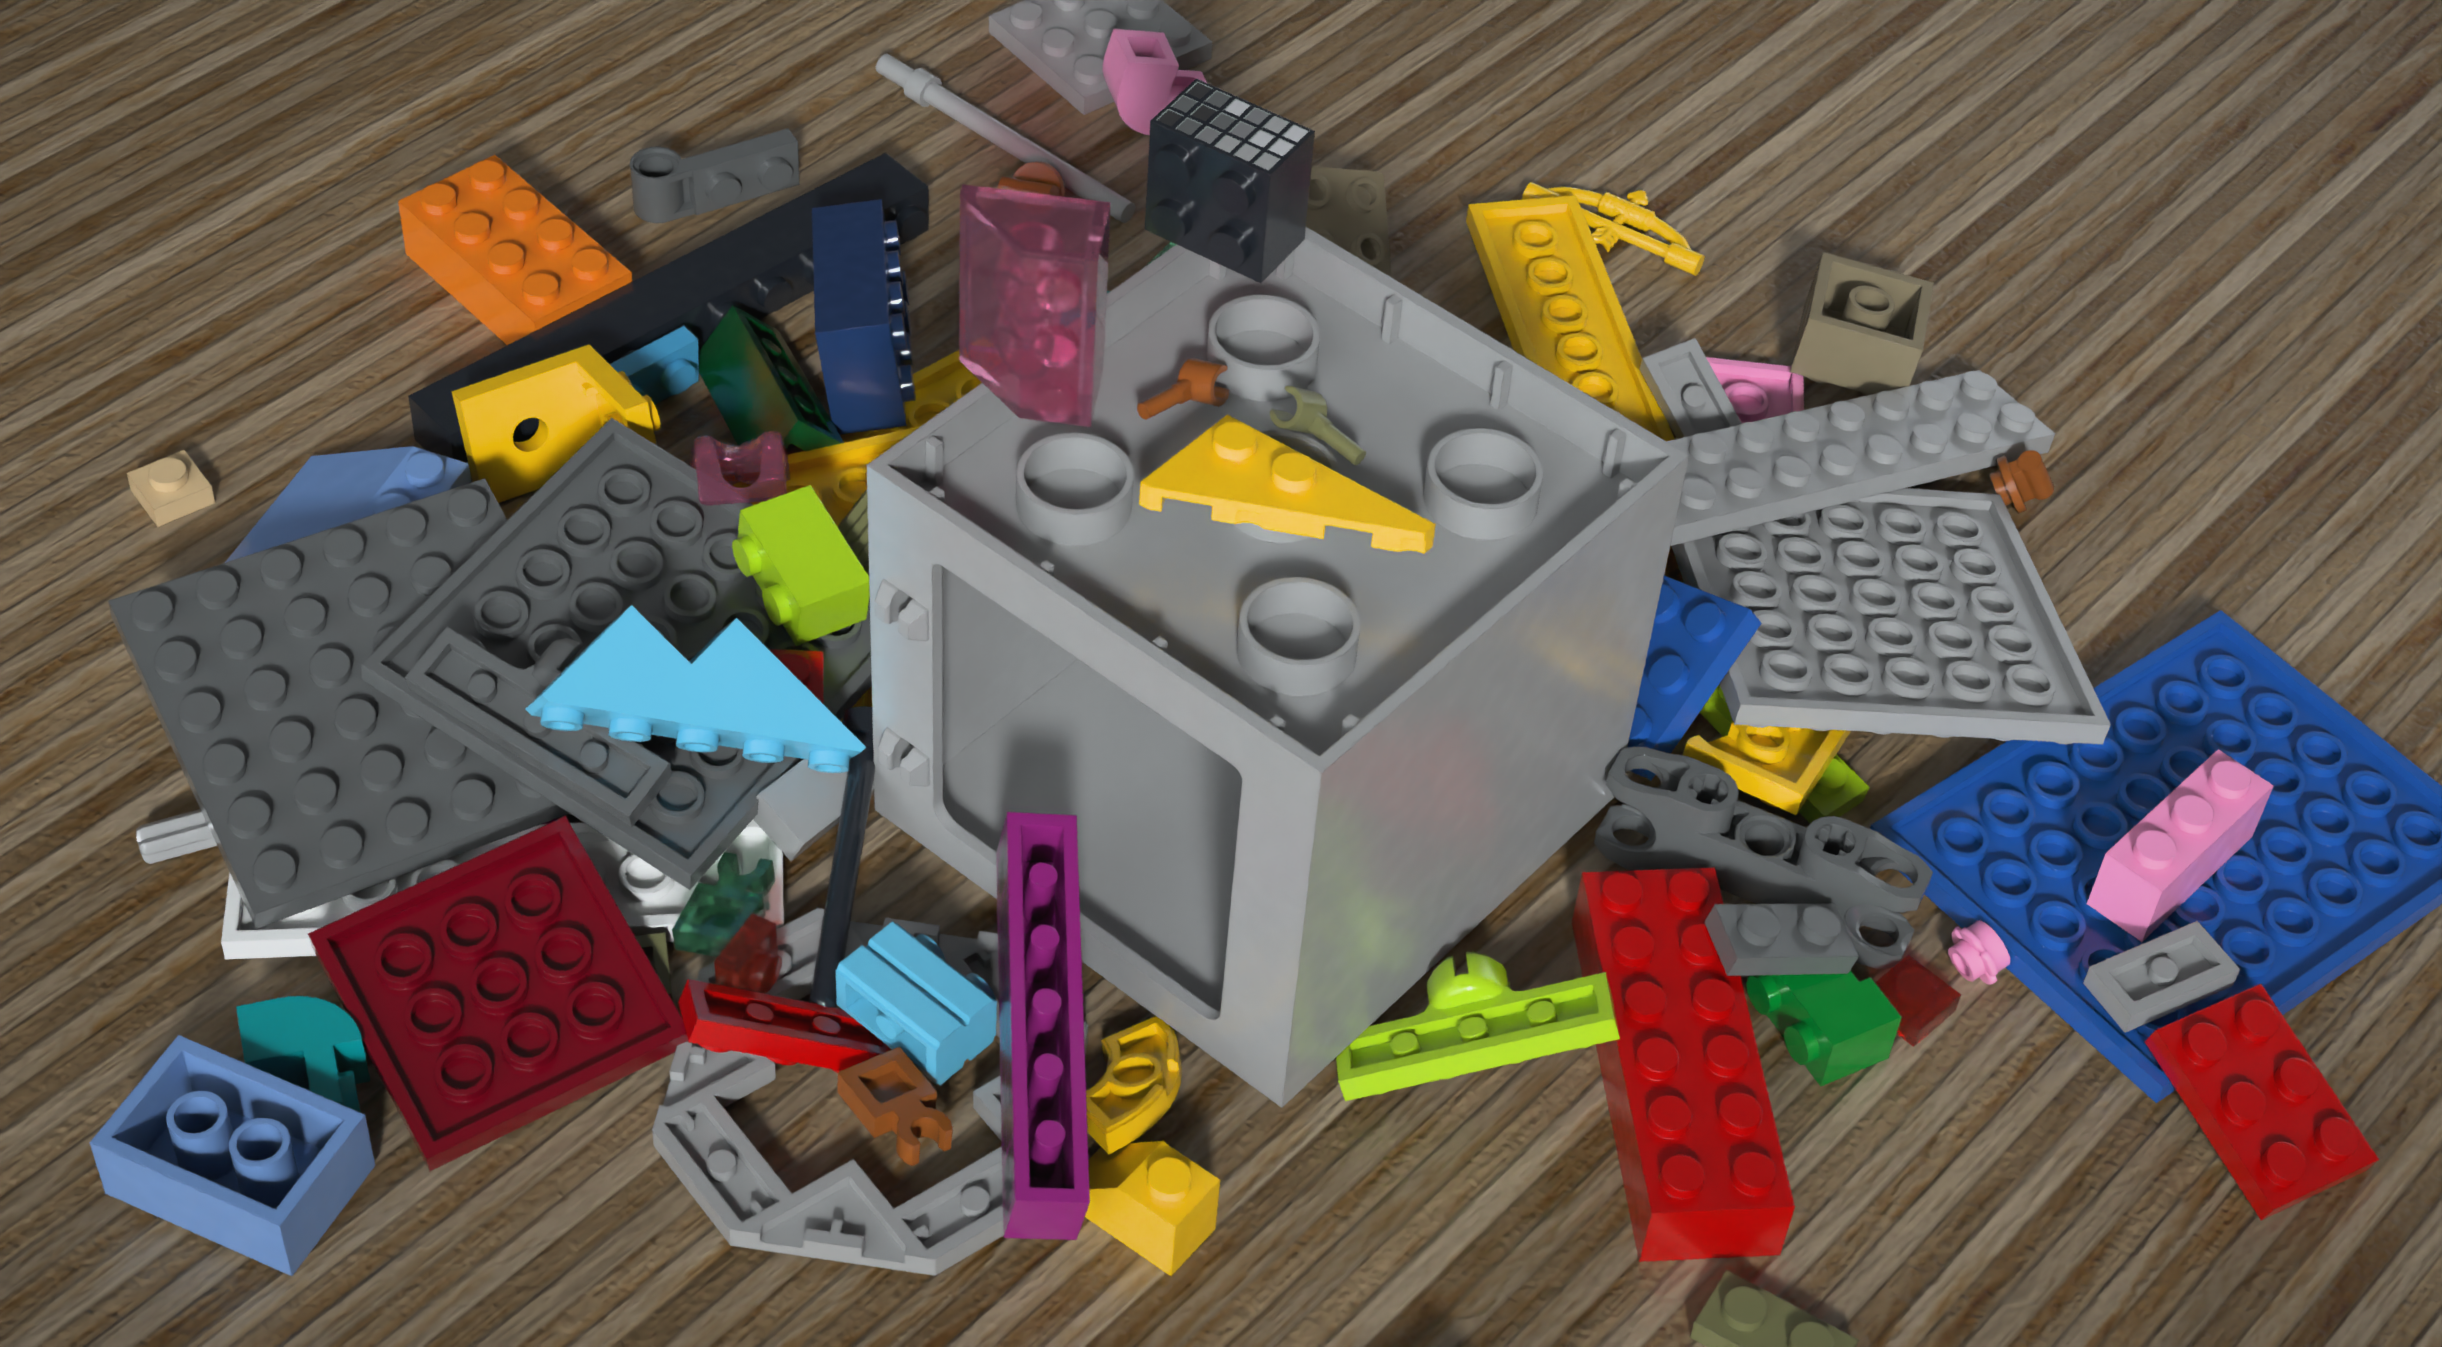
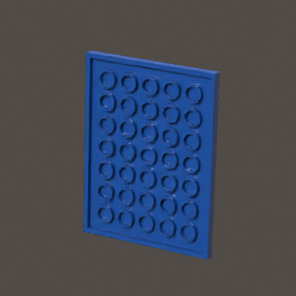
(2324, 881)

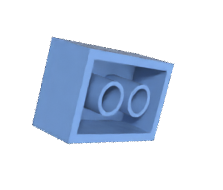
(234, 1154)

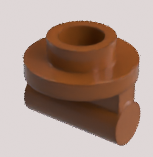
(1035, 178)
(2022, 480)

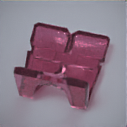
(754, 462)

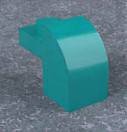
(305, 1045)

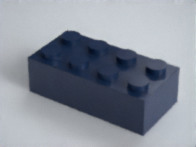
(862, 316)

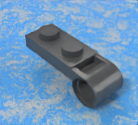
(677, 187)

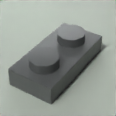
(1781, 939)

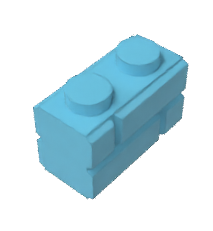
(917, 1001)

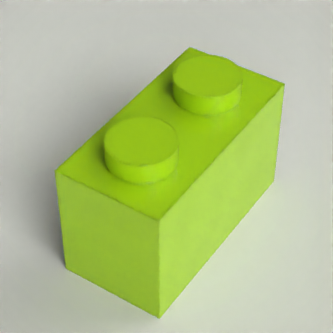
(801, 565)

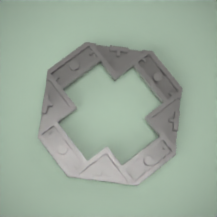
(843, 1211)

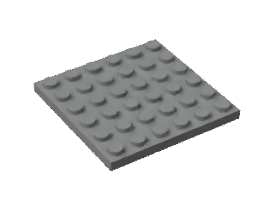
(1897, 622)

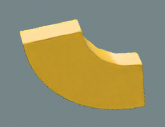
(1137, 1085)

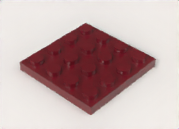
(498, 991)

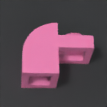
(1143, 75)

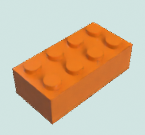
(505, 250)

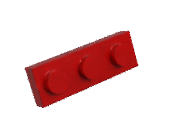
(774, 1027)

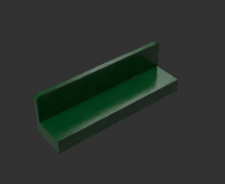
(762, 385)

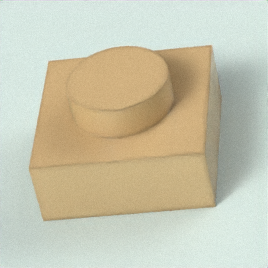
(171, 488)

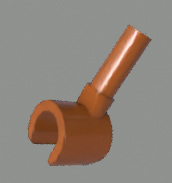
(1194, 383)

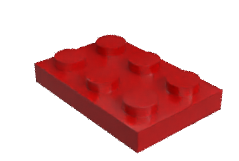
(2261, 1101)

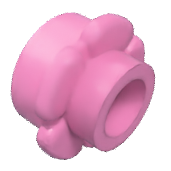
(1978, 952)

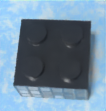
(1228, 180)

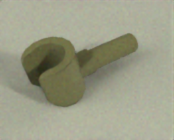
(1312, 419)

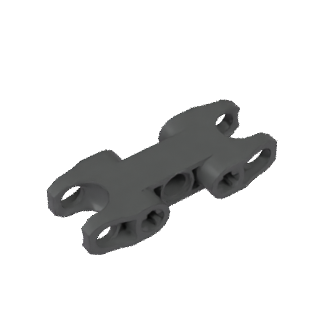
(1758, 855)

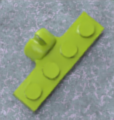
(1476, 1026)

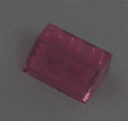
(1034, 299)

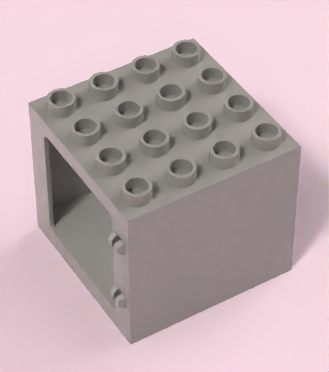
(1272, 740)

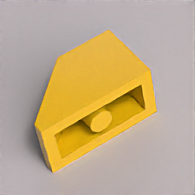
(1153, 1201)

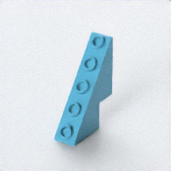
(723, 696)

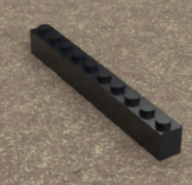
(751, 268)

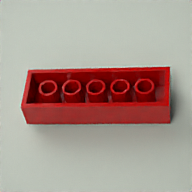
(1685, 1074)

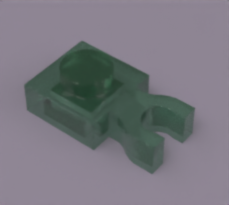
(720, 910)

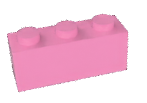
(2179, 845)

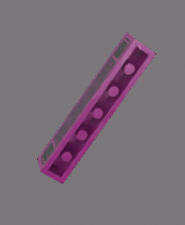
(1041, 1028)

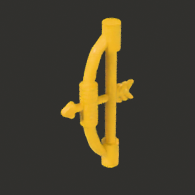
(1631, 213)

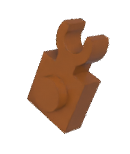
(895, 1097)

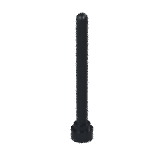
(845, 860)

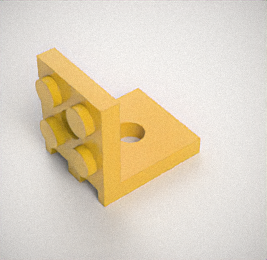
(571, 399)

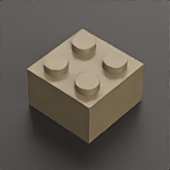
(1862, 326)

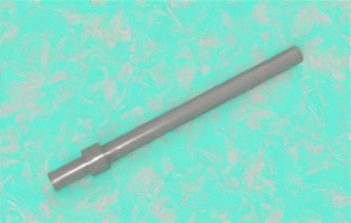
(928, 90)

